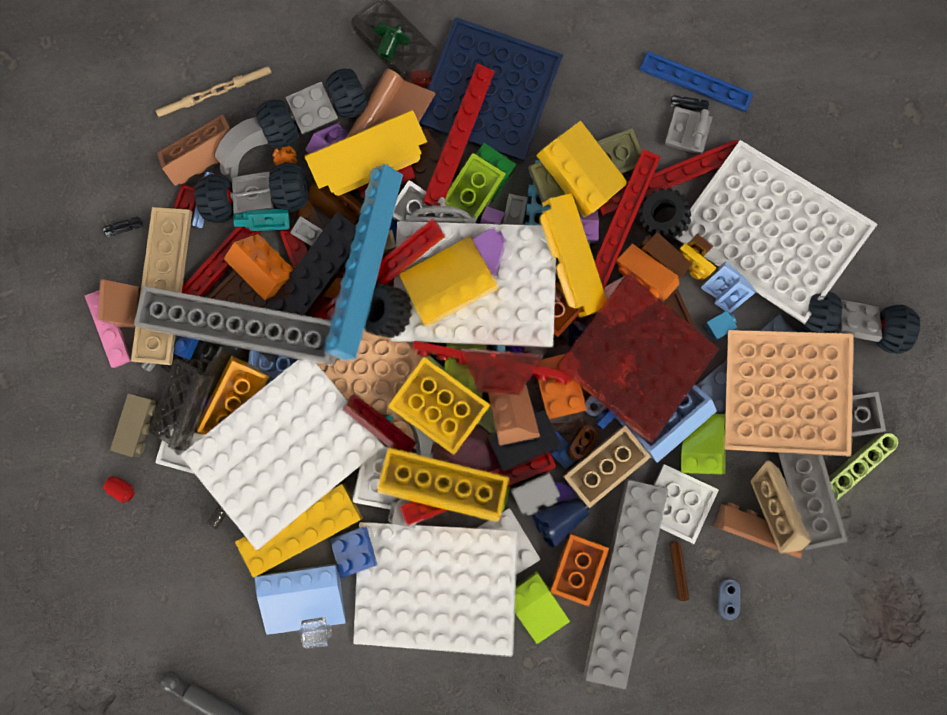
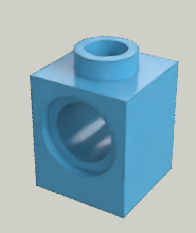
(720, 325)

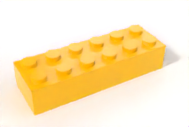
(443, 485)
(317, 523)

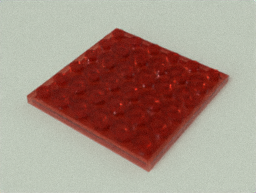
(638, 358)

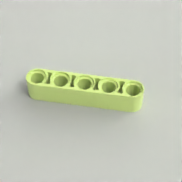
(864, 463)

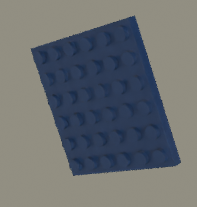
(514, 96)

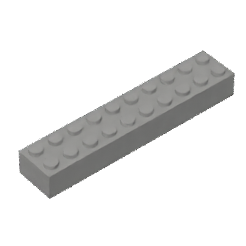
(234, 325)
(625, 584)

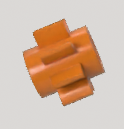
(284, 155)

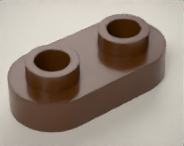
(582, 444)

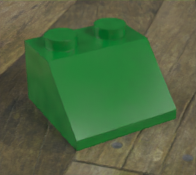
(498, 161)

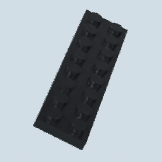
(315, 271)

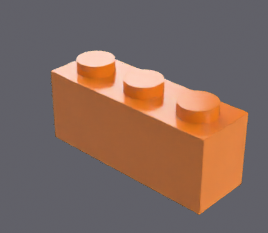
(648, 271)

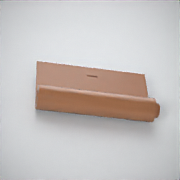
(391, 98)

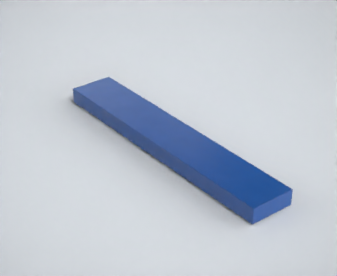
(696, 81)

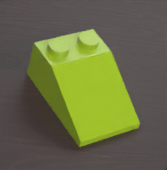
(474, 187)
(705, 448)
(538, 608)

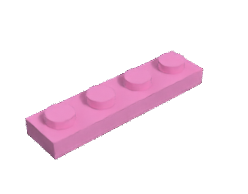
(109, 334)

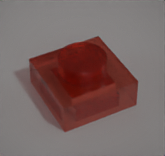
(421, 78)

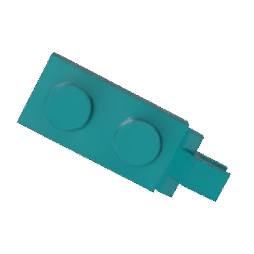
(263, 220)

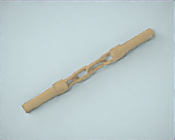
(238, 81)

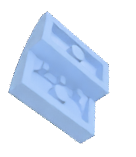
(728, 287)

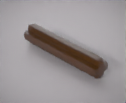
(679, 571)

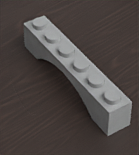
(423, 448)

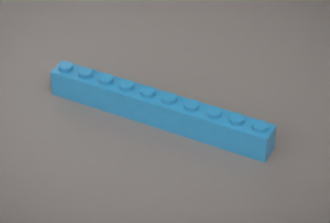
(363, 263)

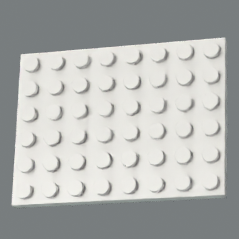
(776, 229)
(512, 315)
(281, 451)
(438, 589)

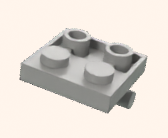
(688, 130)

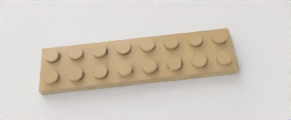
(164, 271)

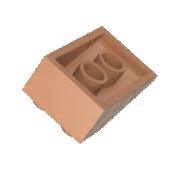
(118, 303)

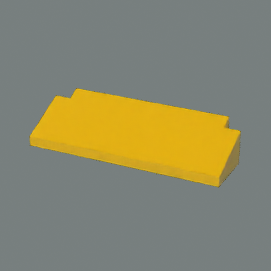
(350, 160)
(570, 245)

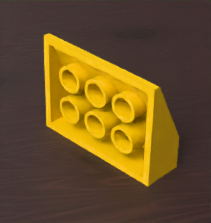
(582, 168)
(448, 281)
(439, 405)

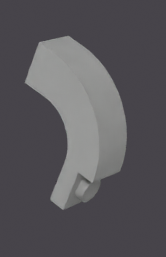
(236, 143)

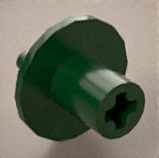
(390, 39)

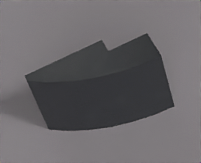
(526, 451)

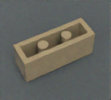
(133, 425)

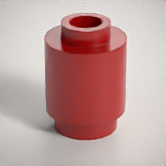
(119, 489)

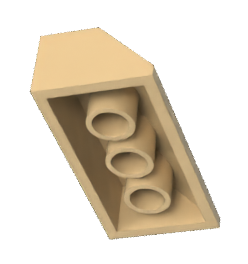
(606, 466)
(779, 509)

